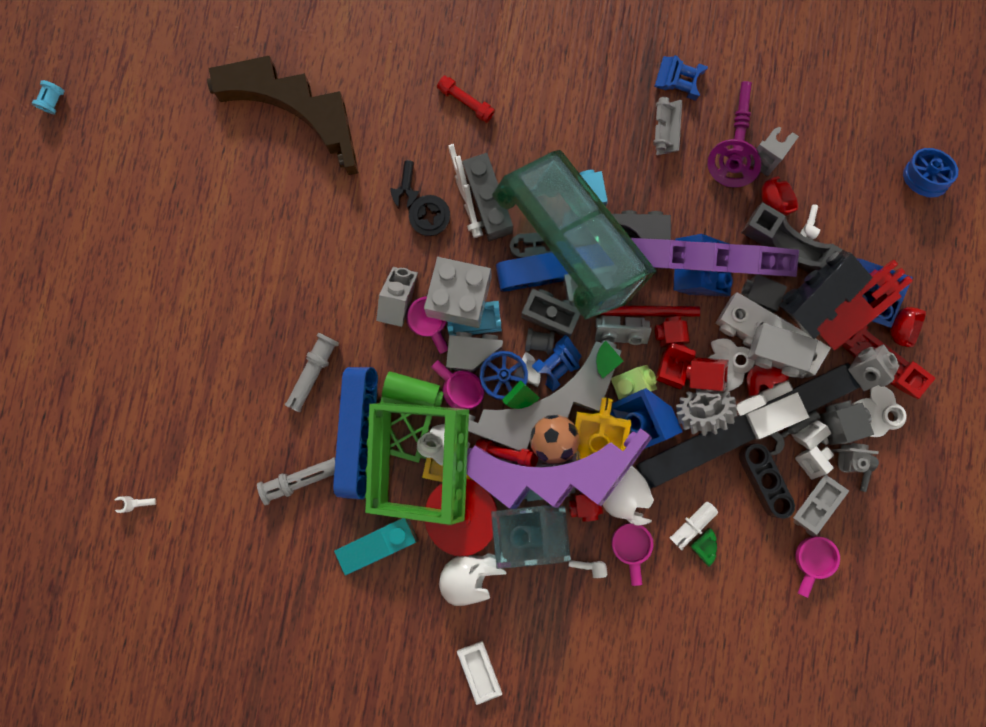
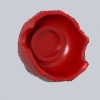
(779, 196)
(907, 326)
(762, 378)

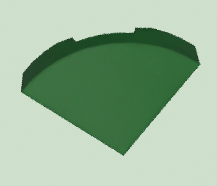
(607, 360)
(520, 397)
(705, 546)

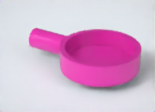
(425, 326)
(460, 388)
(632, 546)
(816, 559)

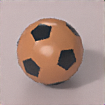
(554, 439)

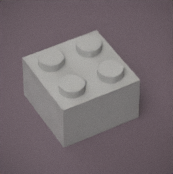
(458, 292)

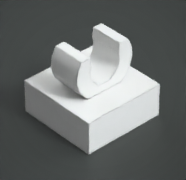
(813, 435)
(815, 462)

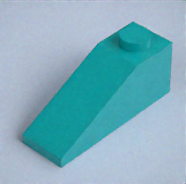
(376, 545)

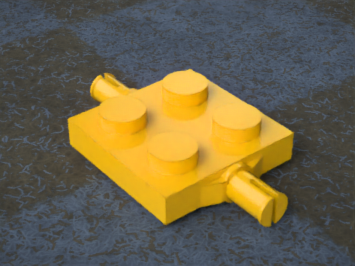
(600, 429)

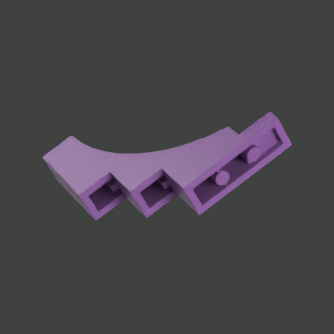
(719, 257)
(593, 475)

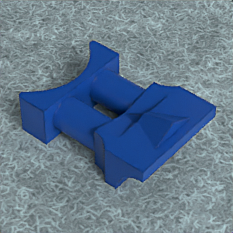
(669, 74)
(566, 354)

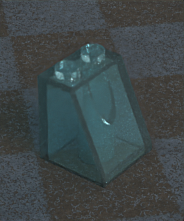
(530, 536)

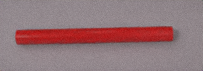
(628, 310)

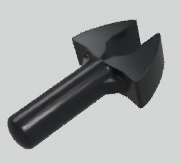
(405, 186)

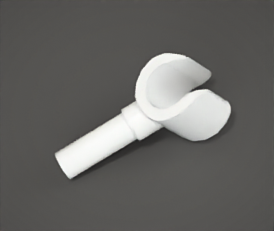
(809, 230)
(131, 503)
(598, 568)

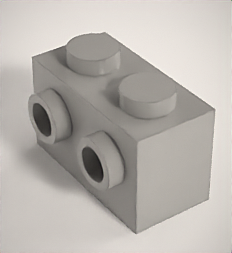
(782, 350)

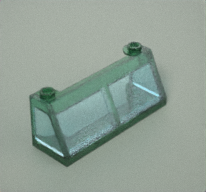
(578, 232)

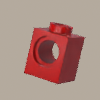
(708, 373)

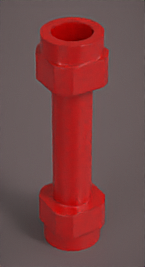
(448, 87)
(523, 458)

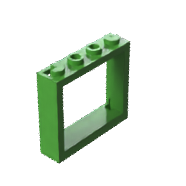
(454, 464)

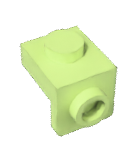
(634, 381)

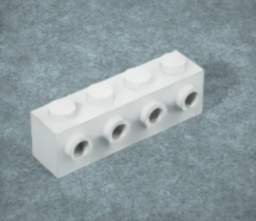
(743, 316)

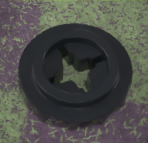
(435, 205)

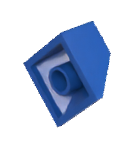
(649, 414)

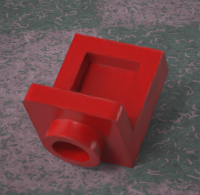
(674, 365)

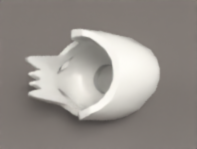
(627, 496)
(463, 579)

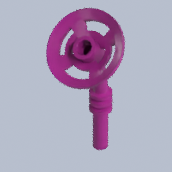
(740, 148)

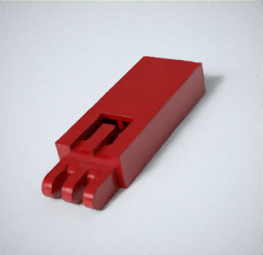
(858, 312)

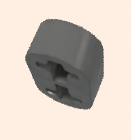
(528, 239)

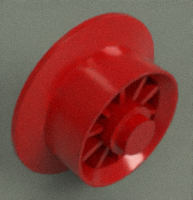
(469, 535)

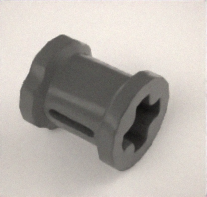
(540, 341)

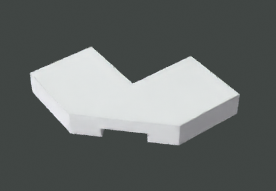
(763, 397)

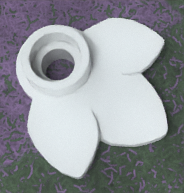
(727, 350)
(879, 405)
(432, 444)

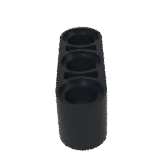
(777, 489)

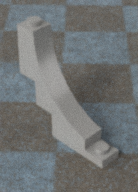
(514, 426)

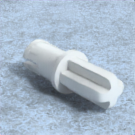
(694, 525)

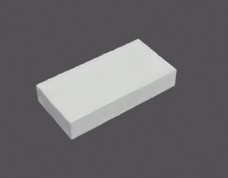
(777, 416)
(479, 672)

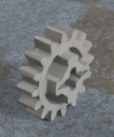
(706, 411)

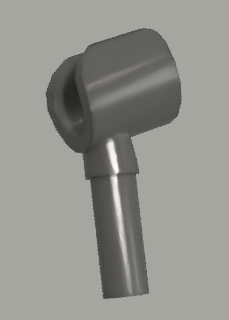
(866, 476)

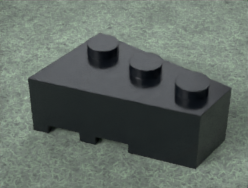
(824, 291)

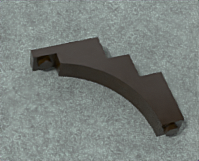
(259, 82)

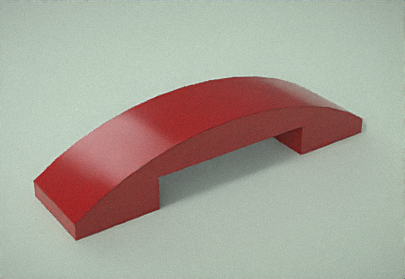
(909, 377)

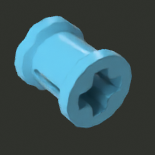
(48, 97)

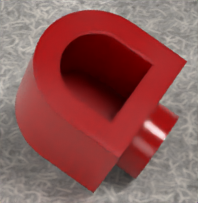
(672, 331)
(584, 507)

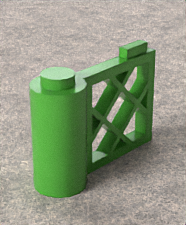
(410, 391)

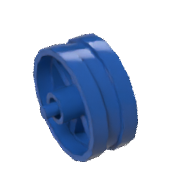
(933, 168)
(503, 374)

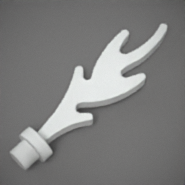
(464, 188)

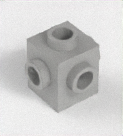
(874, 367)

